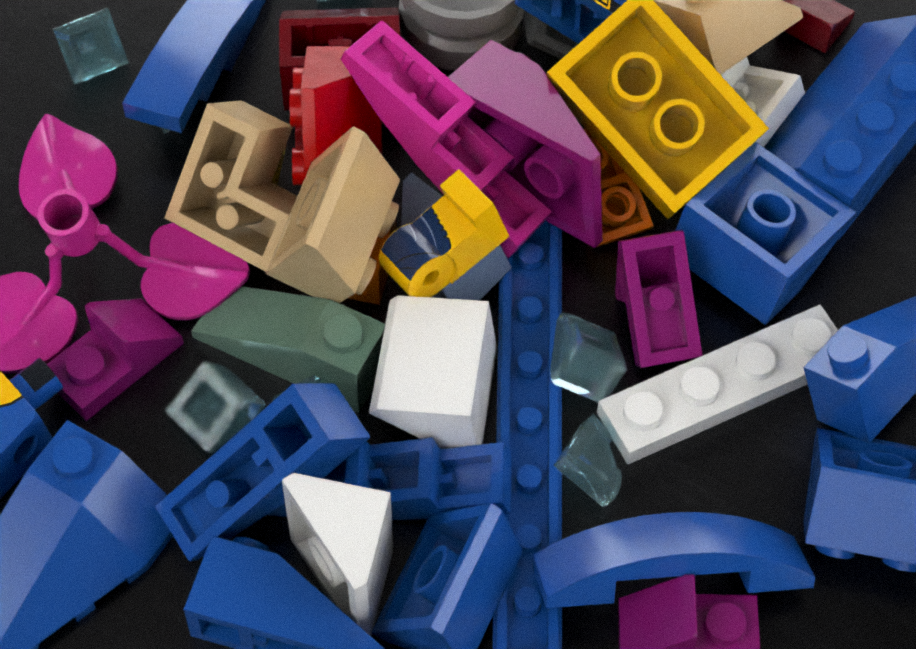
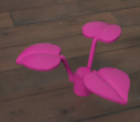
(59, 185)

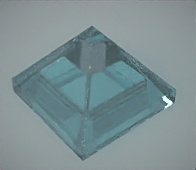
(90, 45)

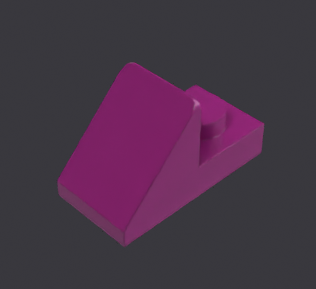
(658, 298)
(117, 351)
(678, 618)

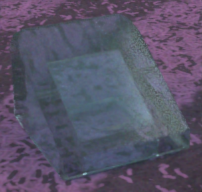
(585, 358)
(214, 405)

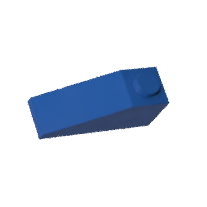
(866, 371)
(300, 432)
(261, 602)

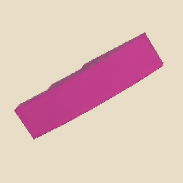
(434, 128)

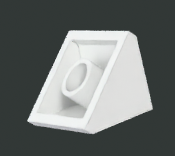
(436, 369)
(343, 540)

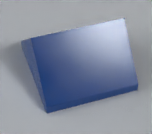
(451, 581)

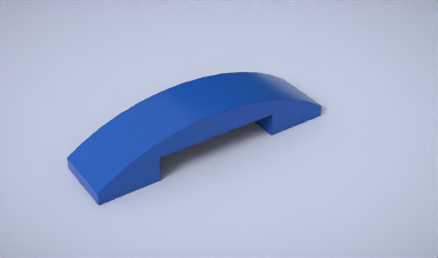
(664, 545)

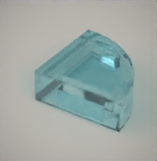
(591, 462)

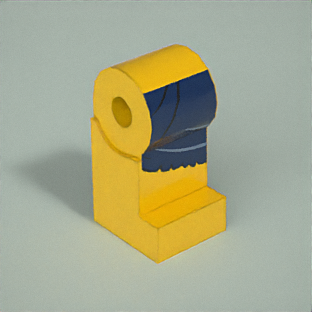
(443, 239)

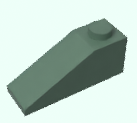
(298, 338)

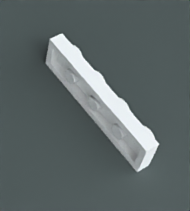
(715, 386)

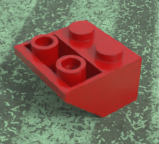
(325, 107)

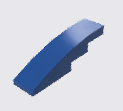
(189, 60)
(429, 478)

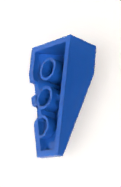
(73, 535)

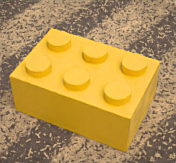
(655, 104)

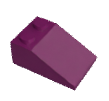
(535, 125)

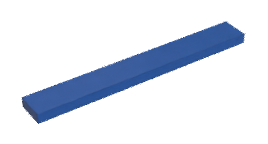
(532, 430)

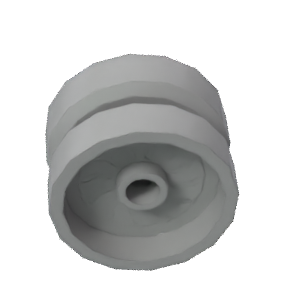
(456, 29)

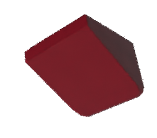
(820, 23)

